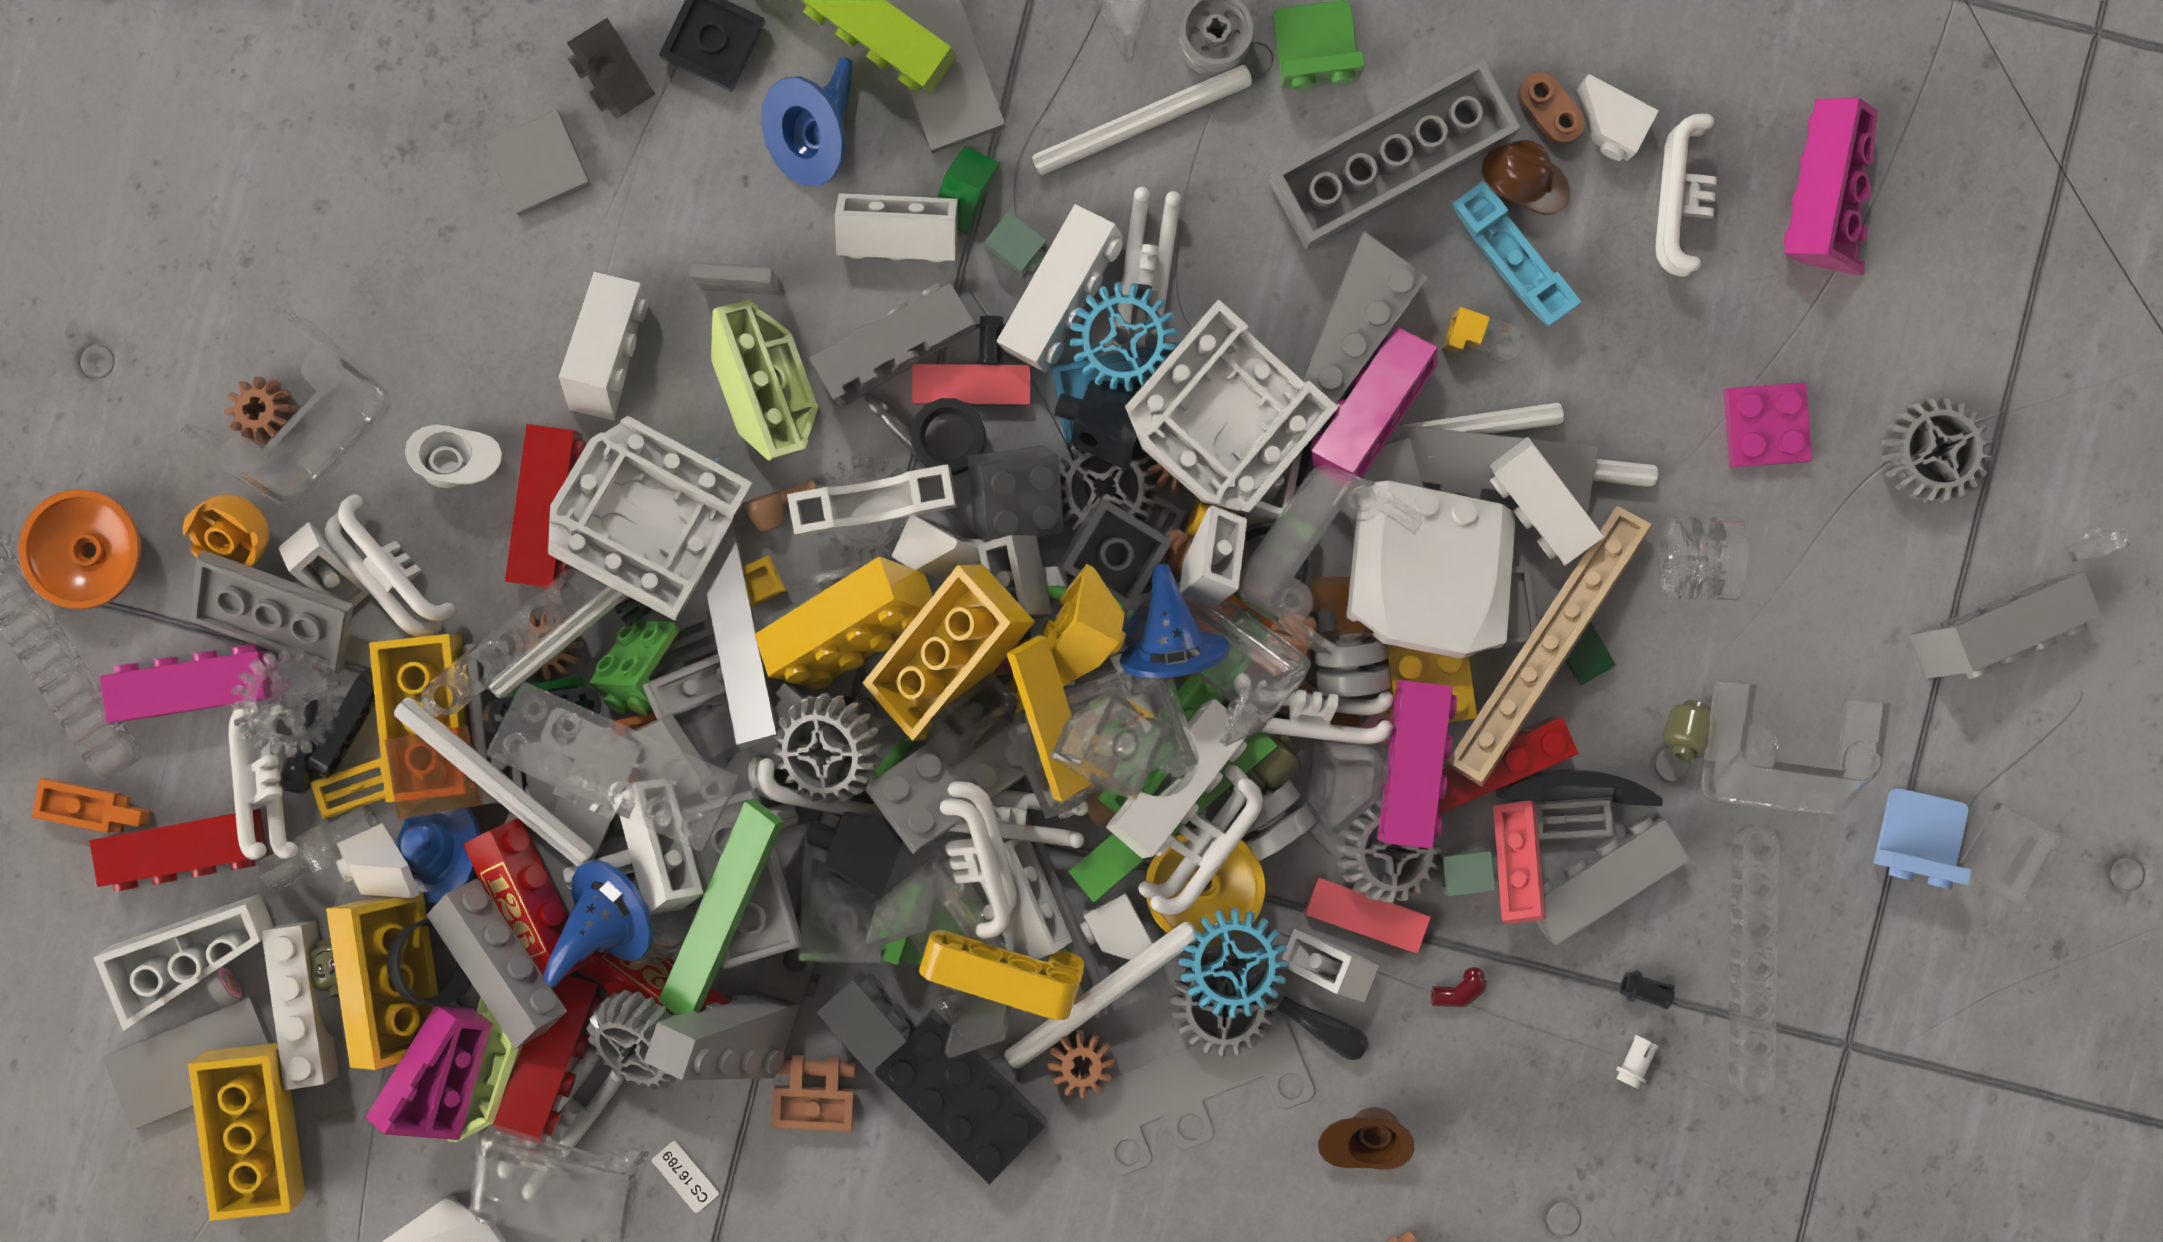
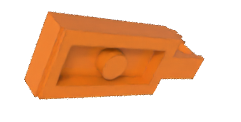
(86, 807)

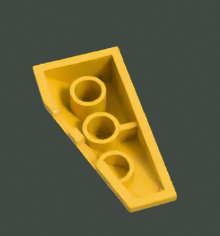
(1083, 631)

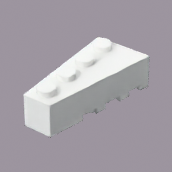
(169, 960)

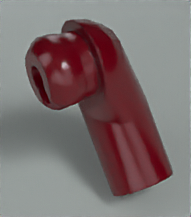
(1464, 993)

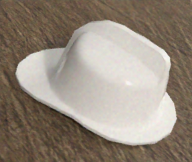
(452, 455)

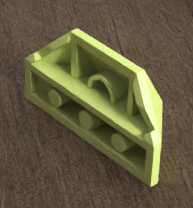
(762, 379)
(492, 1079)

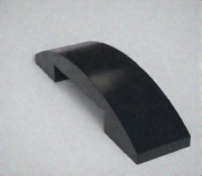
(1625, 790)

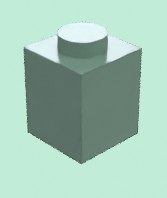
(1016, 245)
(1467, 872)

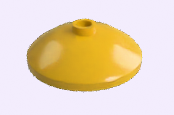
(1235, 885)

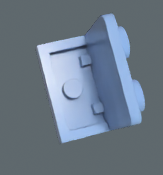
(1923, 838)

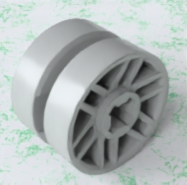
(1201, 48)
(1354, 666)
(1276, 823)

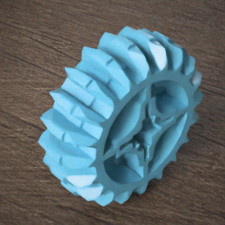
(1092, 350)
(1252, 958)

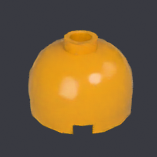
(228, 528)

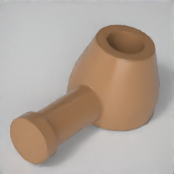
(768, 510)

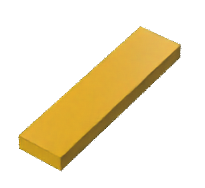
(1045, 709)

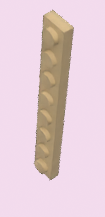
(1548, 646)

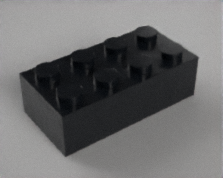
(961, 1098)

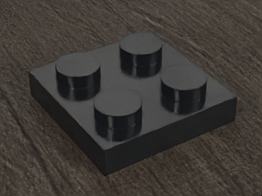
(713, 40)

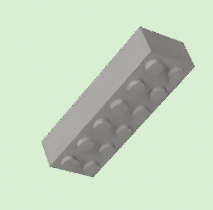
(1394, 154)

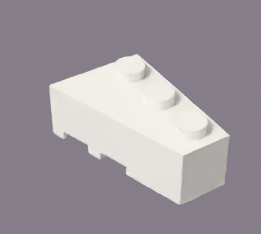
(602, 346)

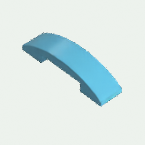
(1514, 256)

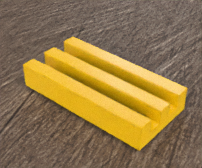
(322, 798)

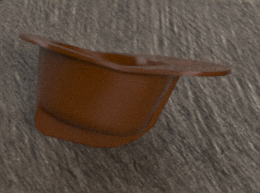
(1526, 177)
(1367, 1141)

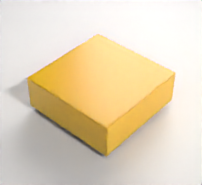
(763, 581)

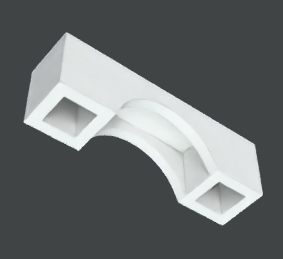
(872, 501)
(1149, 820)
(303, 1042)

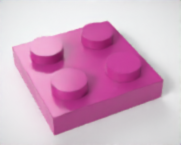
(1767, 425)

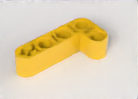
(1004, 974)

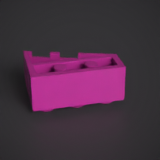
(435, 1077)

